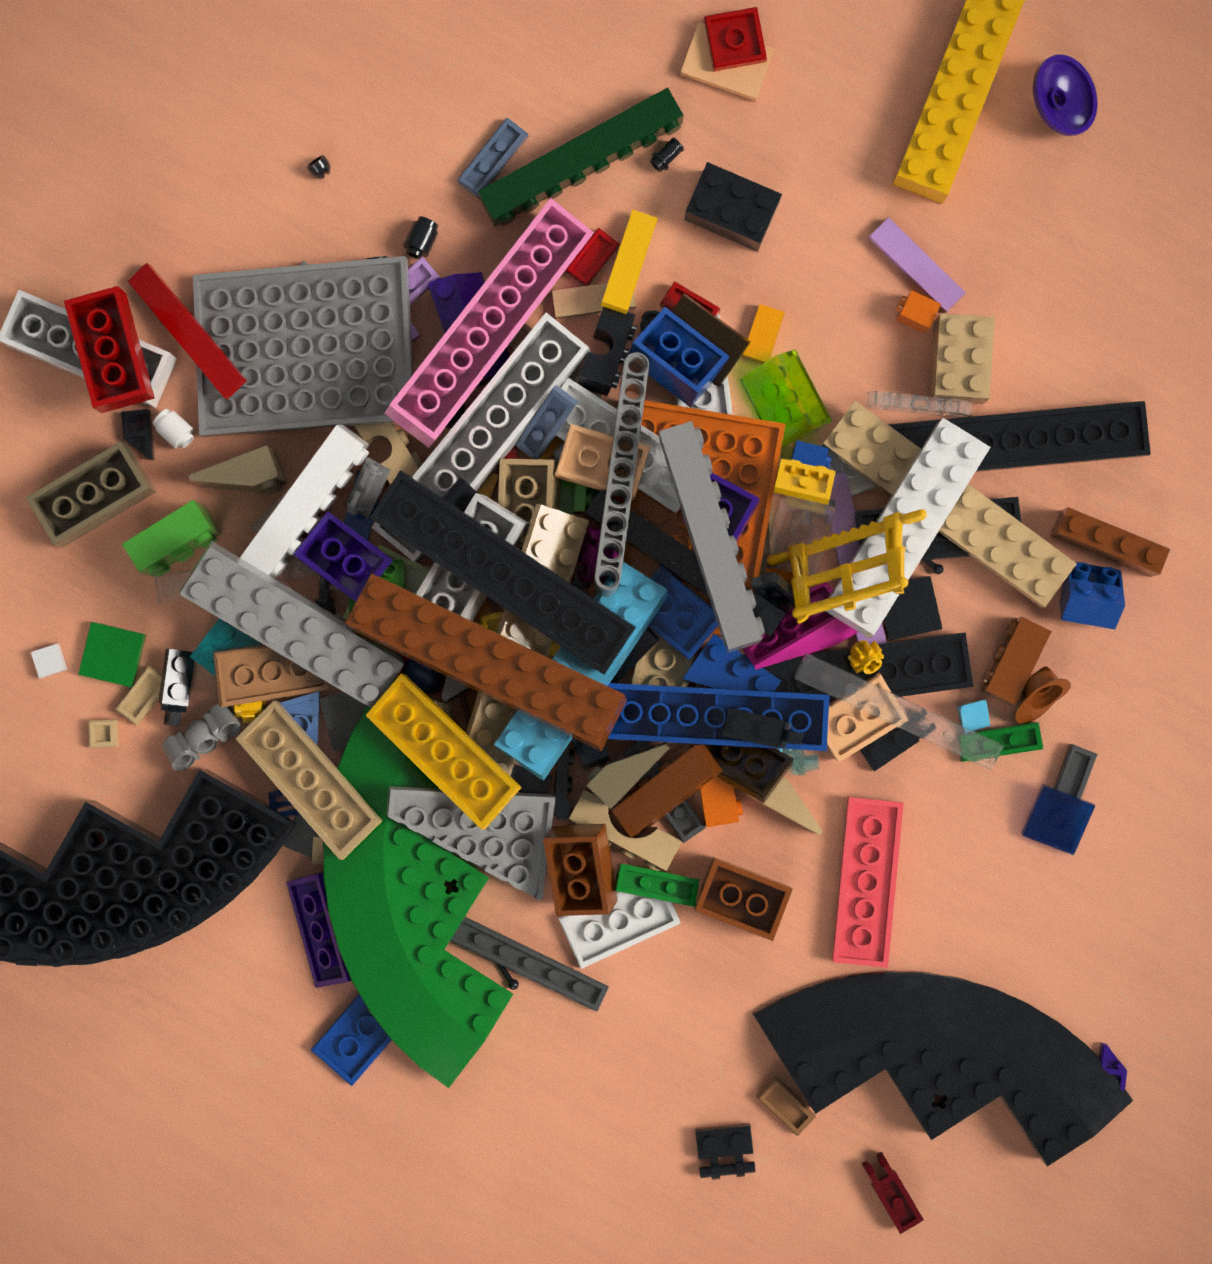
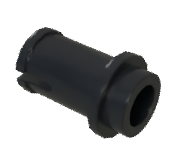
(666, 155)

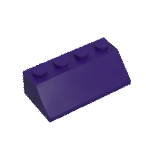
(451, 297)
(316, 930)

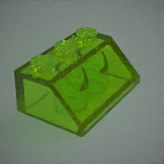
(786, 395)

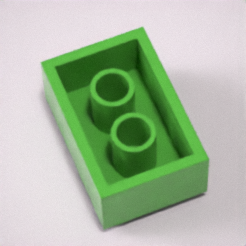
(172, 539)

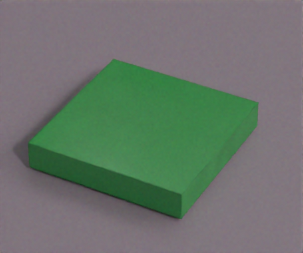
(112, 654)

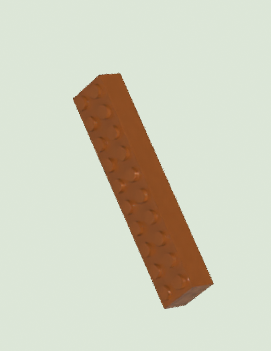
(486, 662)

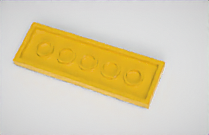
(443, 751)

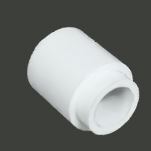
(173, 429)

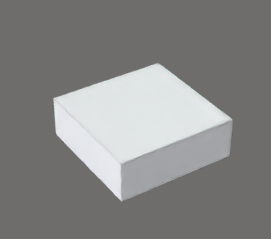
(49, 661)

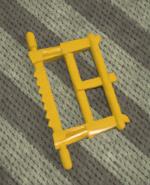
(893, 557)

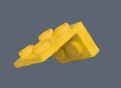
(804, 481)

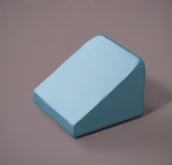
(974, 715)

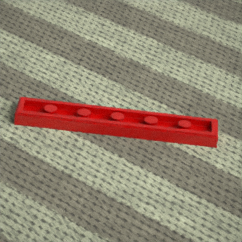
(187, 331)

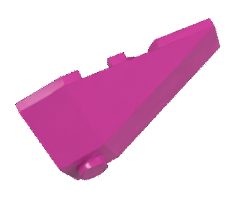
(796, 639)

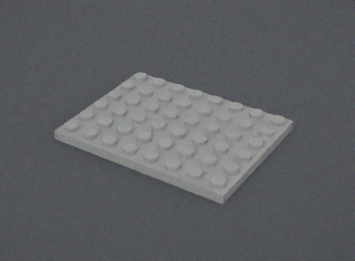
(310, 341)

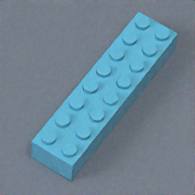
(539, 745)

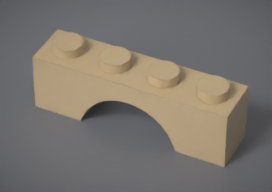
(655, 847)

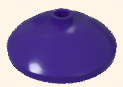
(1065, 95)

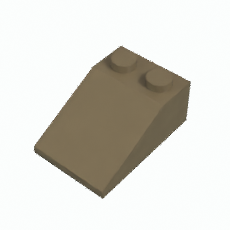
(249, 472)
(621, 774)

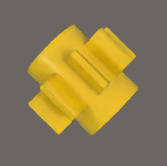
(866, 657)
(249, 711)

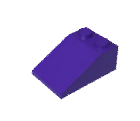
(341, 556)

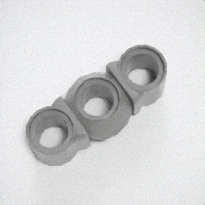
(201, 737)

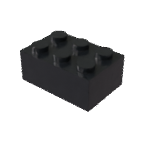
(732, 206)

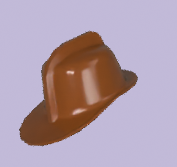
(1040, 694)

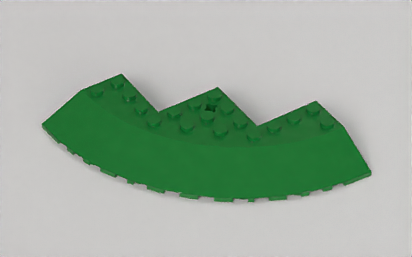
(398, 920)

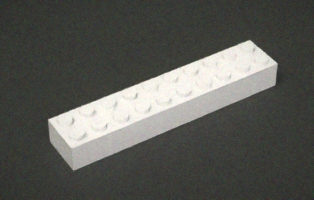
(499, 414)

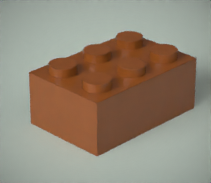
(580, 869)
(743, 898)

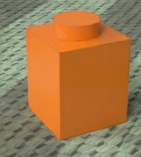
(917, 311)

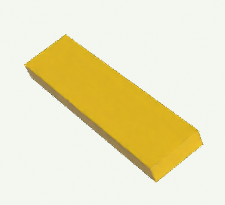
(629, 261)

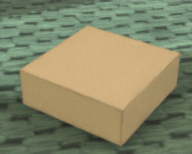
(103, 733)

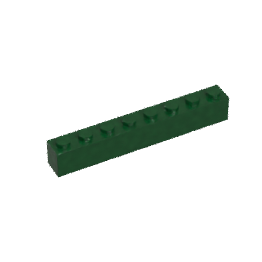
(581, 157)

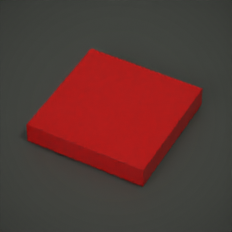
(735, 39)

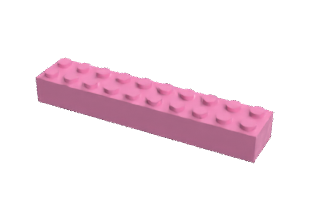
(488, 323)

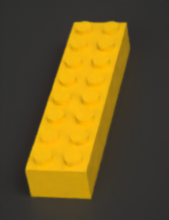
(957, 97)

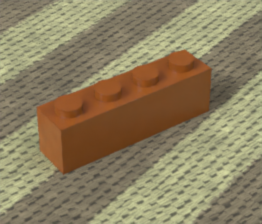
(1110, 542)
(667, 789)

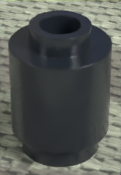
(421, 237)

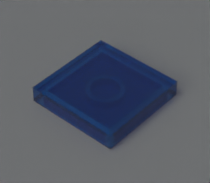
(1058, 819)

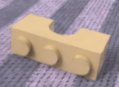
(400, 457)

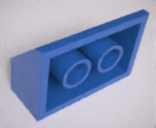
(679, 356)

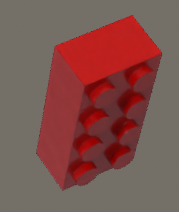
(109, 349)

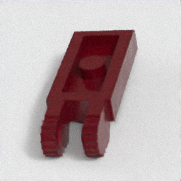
(894, 1196)

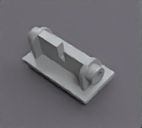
(367, 488)

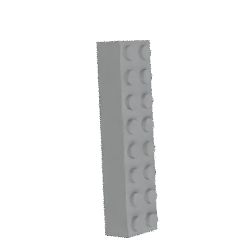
(709, 536)
(291, 625)

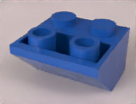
(1093, 596)

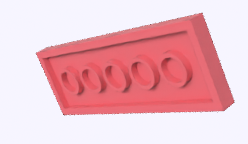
(867, 882)

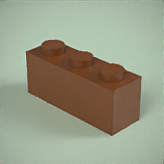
(1014, 660)

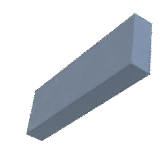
(493, 157)
(546, 422)

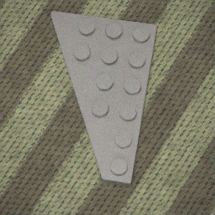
(506, 849)

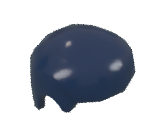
(425, 678)

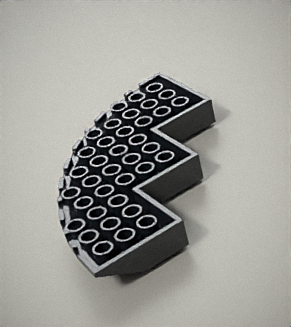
(135, 885)
(947, 1041)

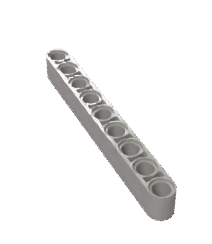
(621, 460)

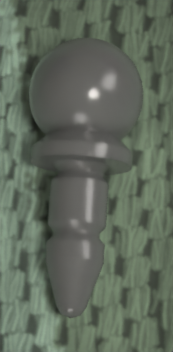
(324, 594)

